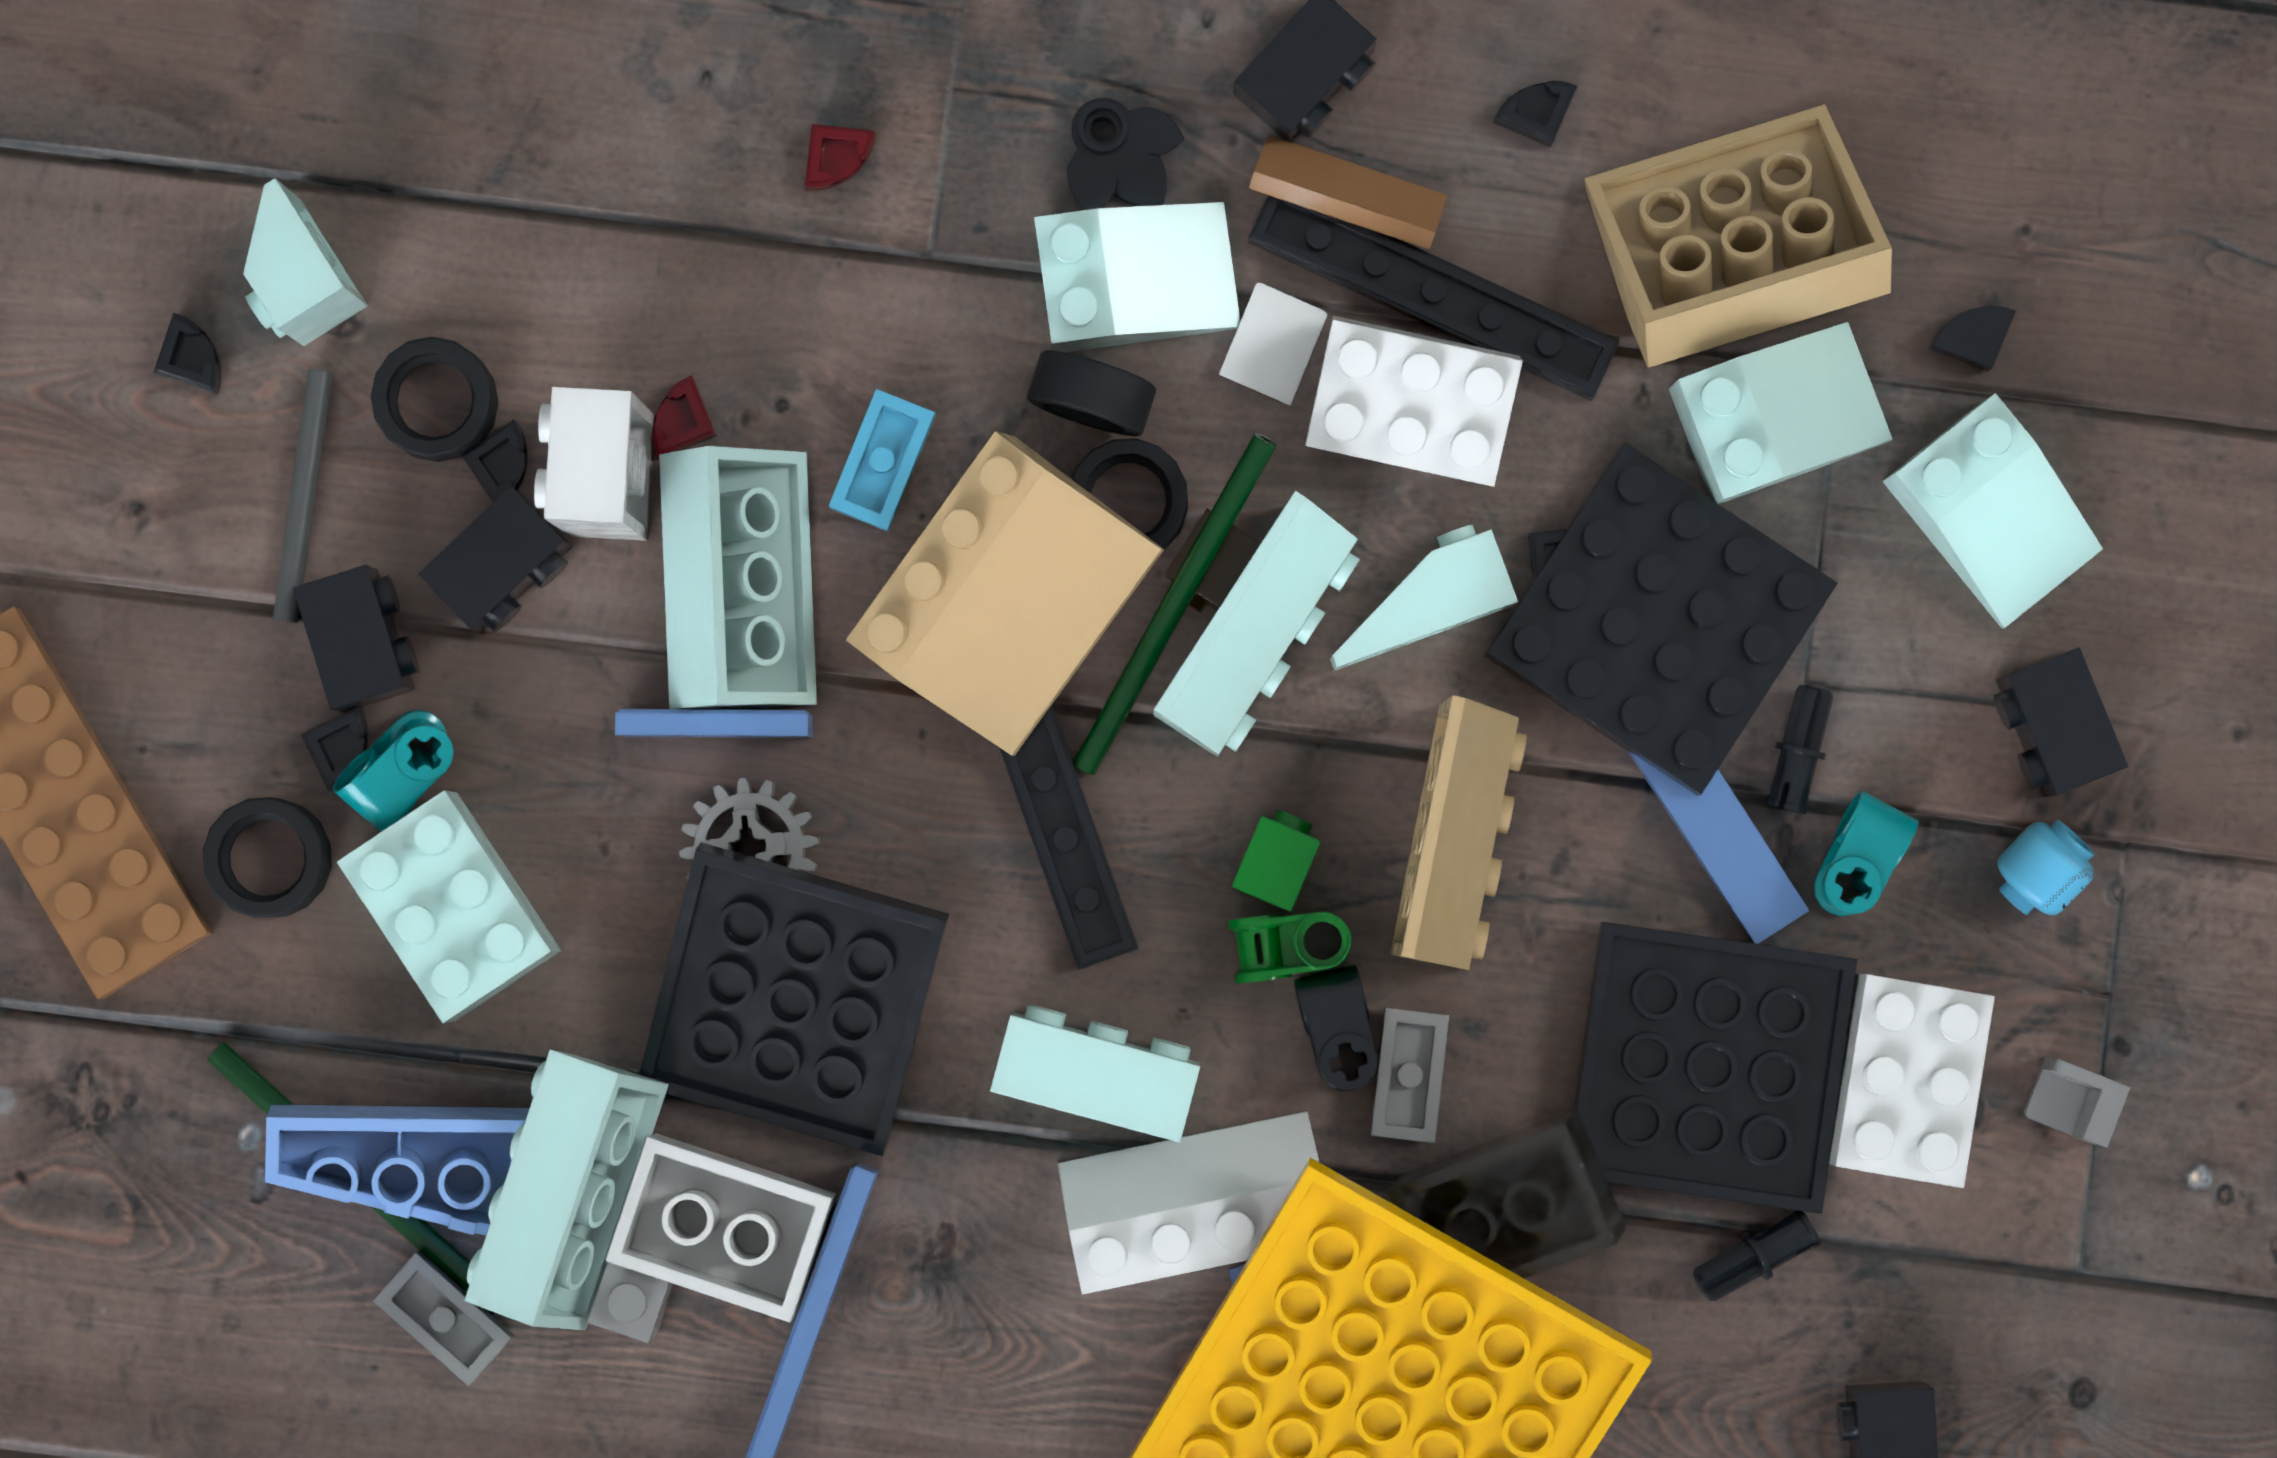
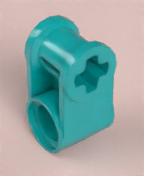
(389, 775)
(1870, 846)

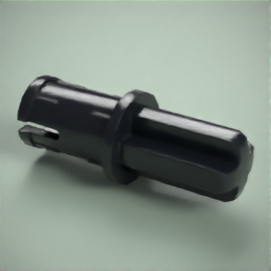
(1800, 749)
(1756, 1256)

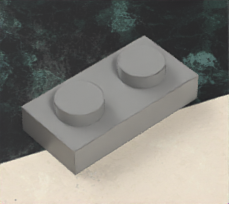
(1409, 1075)
(438, 1317)

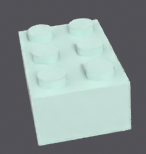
(449, 906)
(1096, 1073)

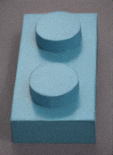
(882, 460)

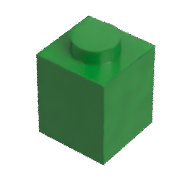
(1277, 860)

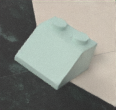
(295, 272)

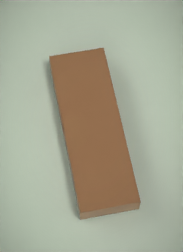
(1348, 191)

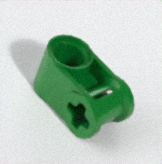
(1282, 945)

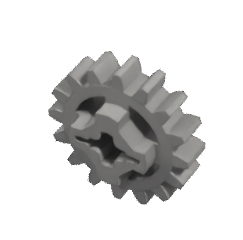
(747, 807)

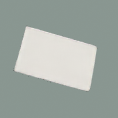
(1273, 343)

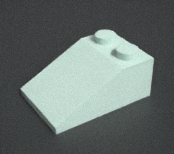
(1136, 274)
(1779, 412)
(1995, 510)

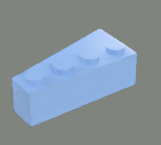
(396, 1158)

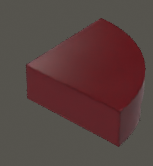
(836, 155)
(681, 419)

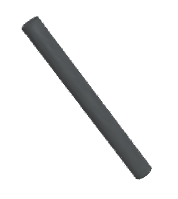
(303, 494)

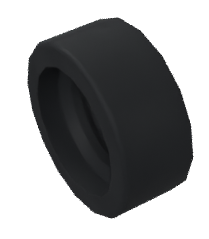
(393, 373)
(1091, 393)
(1156, 460)
(218, 859)

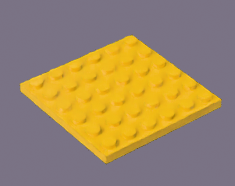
(1388, 1343)

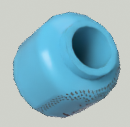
(2045, 868)

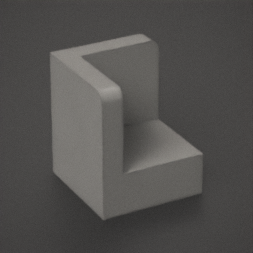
(2076, 1101)

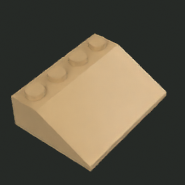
(1739, 235)
(1004, 593)
(1456, 834)

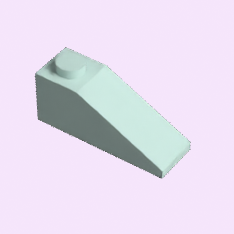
(1444, 591)

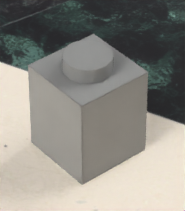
(630, 1303)

